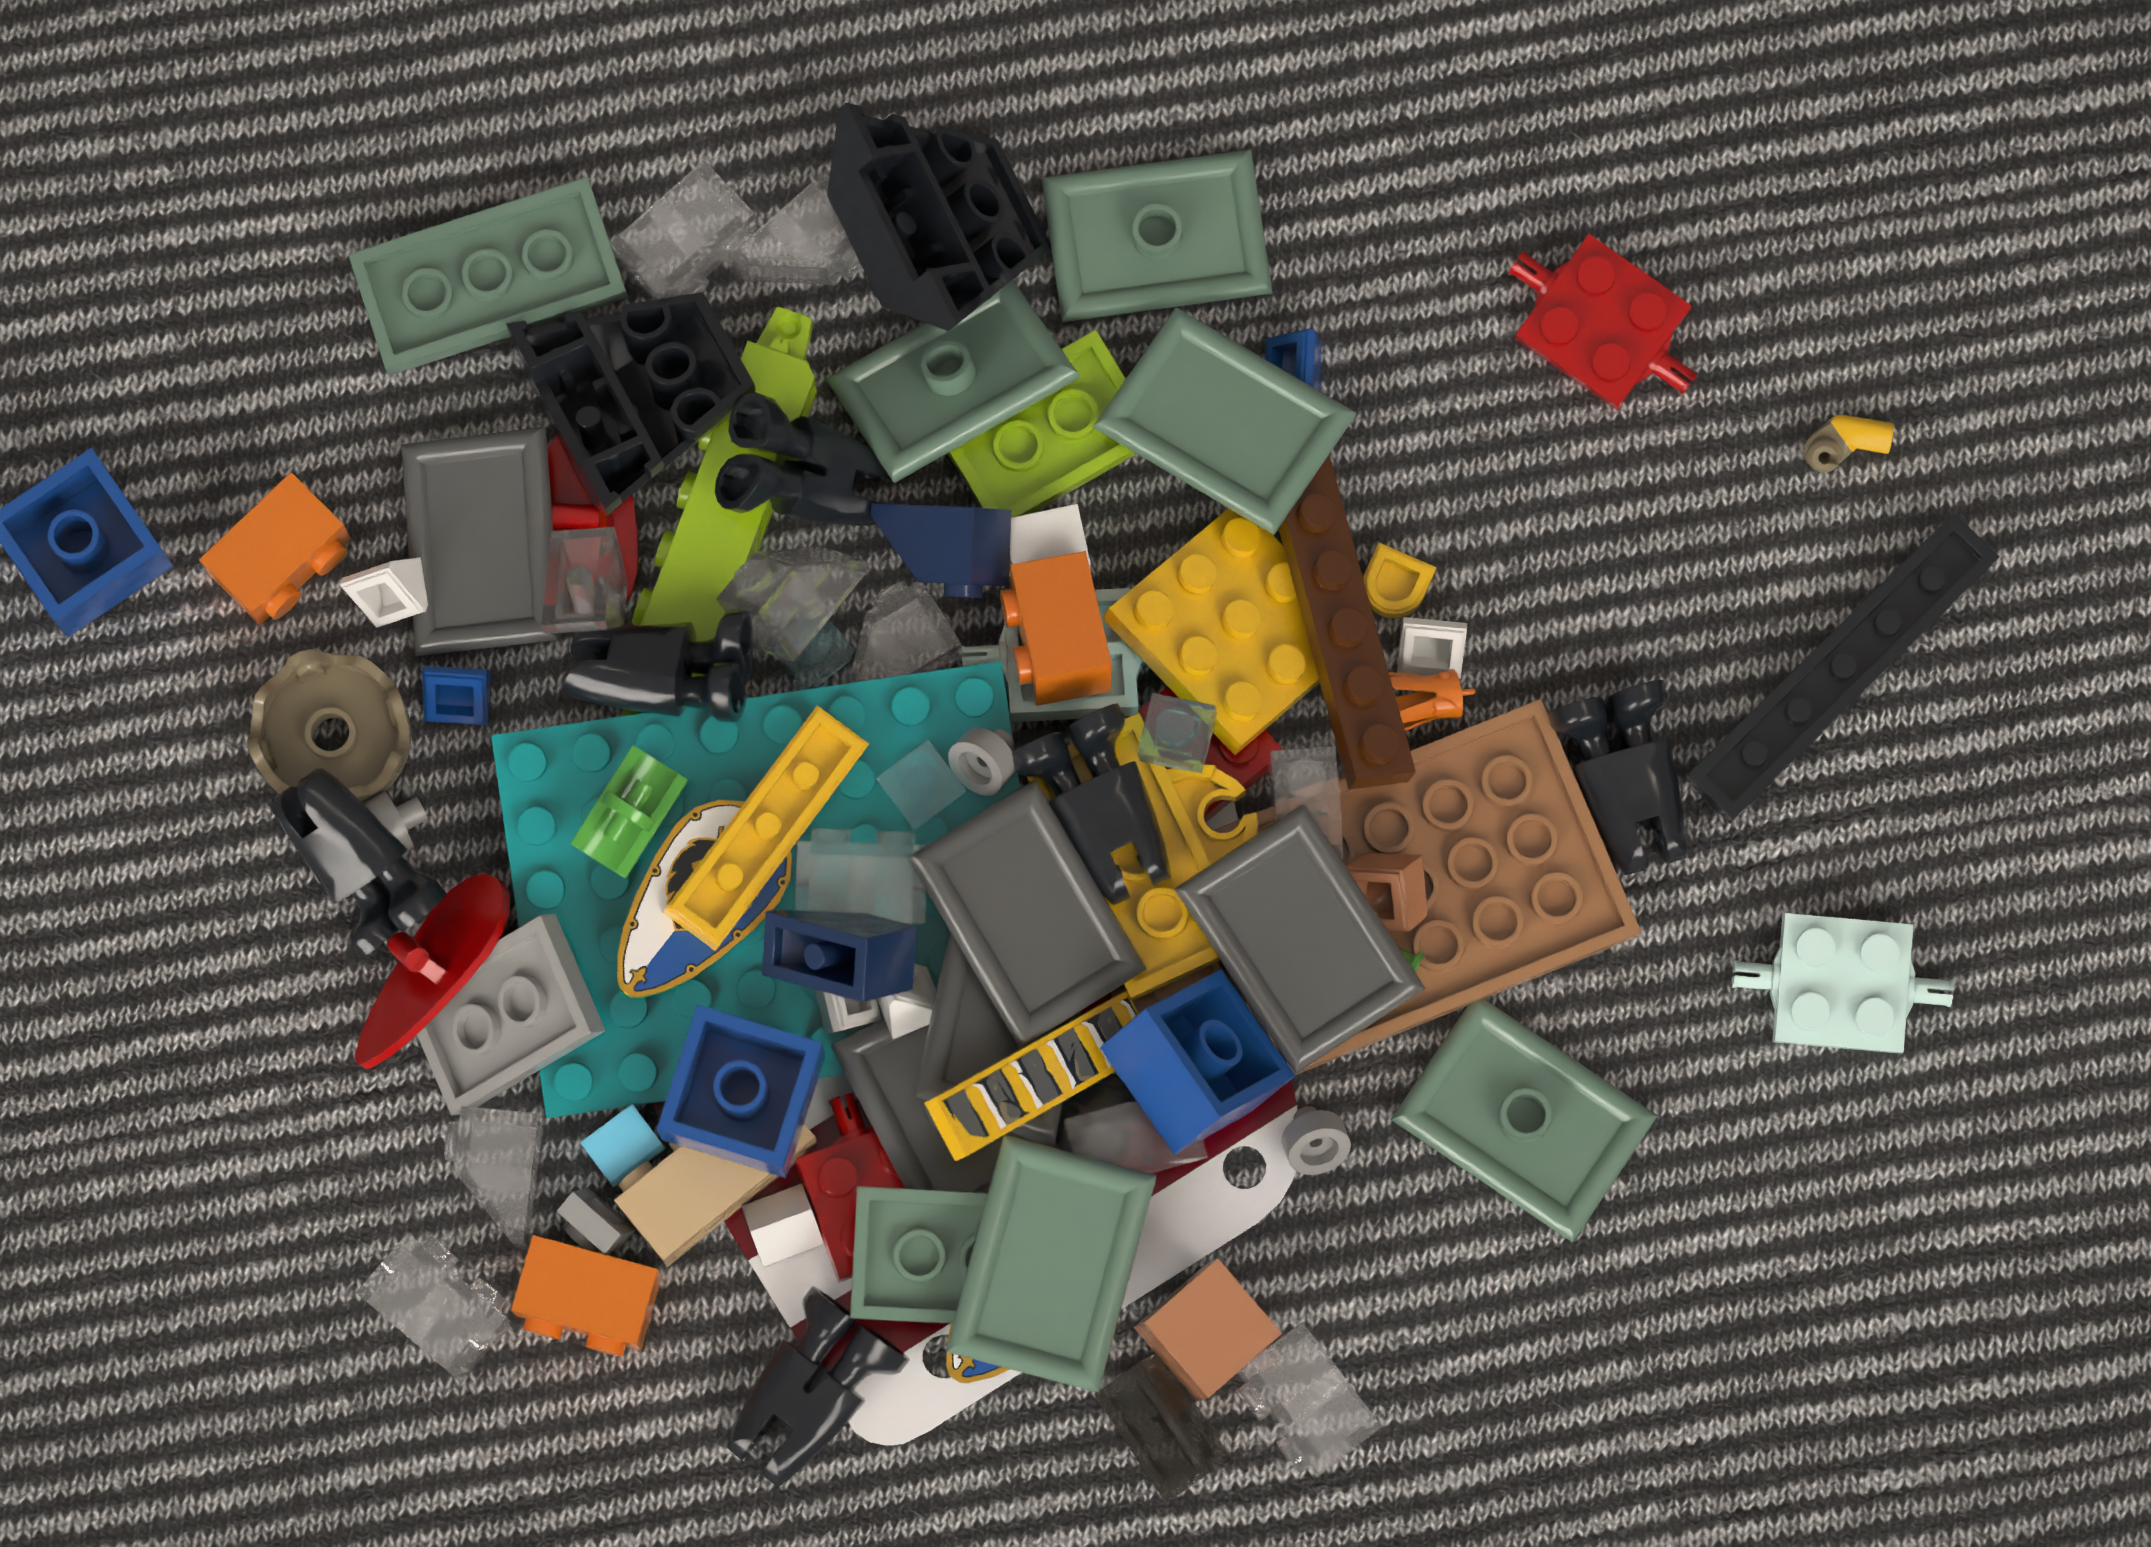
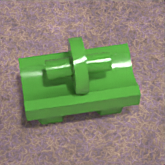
(629, 812)

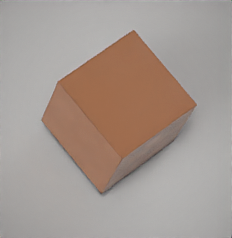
(1207, 1330)

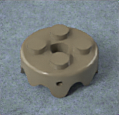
(325, 687)

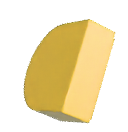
(1396, 582)

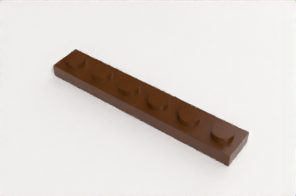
(1344, 637)

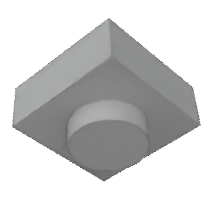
(594, 1222)

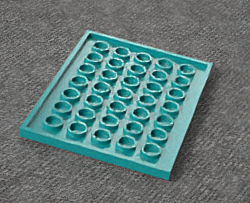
(558, 774)

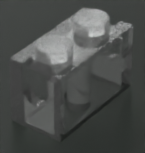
(685, 235)
(860, 876)
(435, 1305)
(1307, 1402)

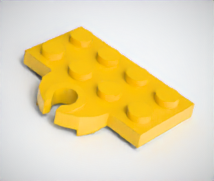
(1156, 916)

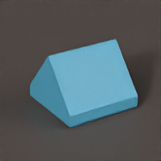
(622, 1145)

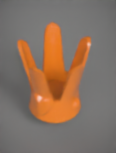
(1435, 697)

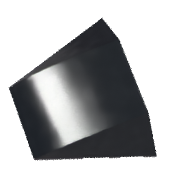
(930, 214)
(632, 388)

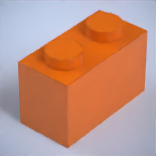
(277, 550)
(1059, 628)
(585, 1295)

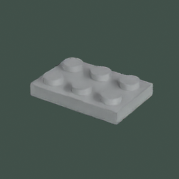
(511, 1017)

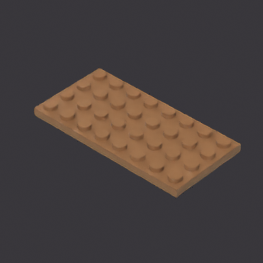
(1506, 866)

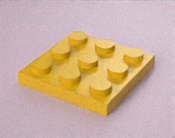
(1223, 627)

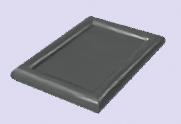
(482, 537)
(1026, 913)
(1299, 938)
(970, 1036)
(885, 1081)

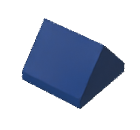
(1297, 354)
(456, 695)

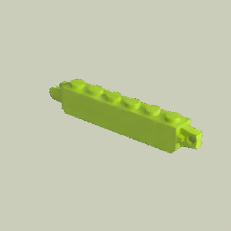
(712, 539)

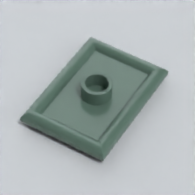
(1156, 235)
(951, 385)
(1224, 420)
(1524, 1118)
(1051, 1263)

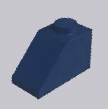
(949, 544)
(840, 952)

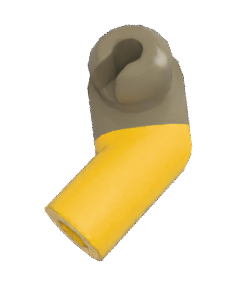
(1842, 436)

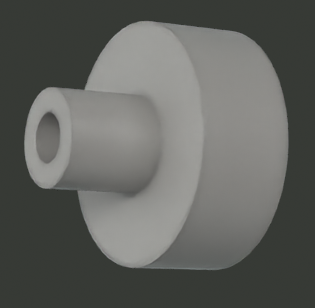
(983, 760)
(398, 818)
(1315, 1141)

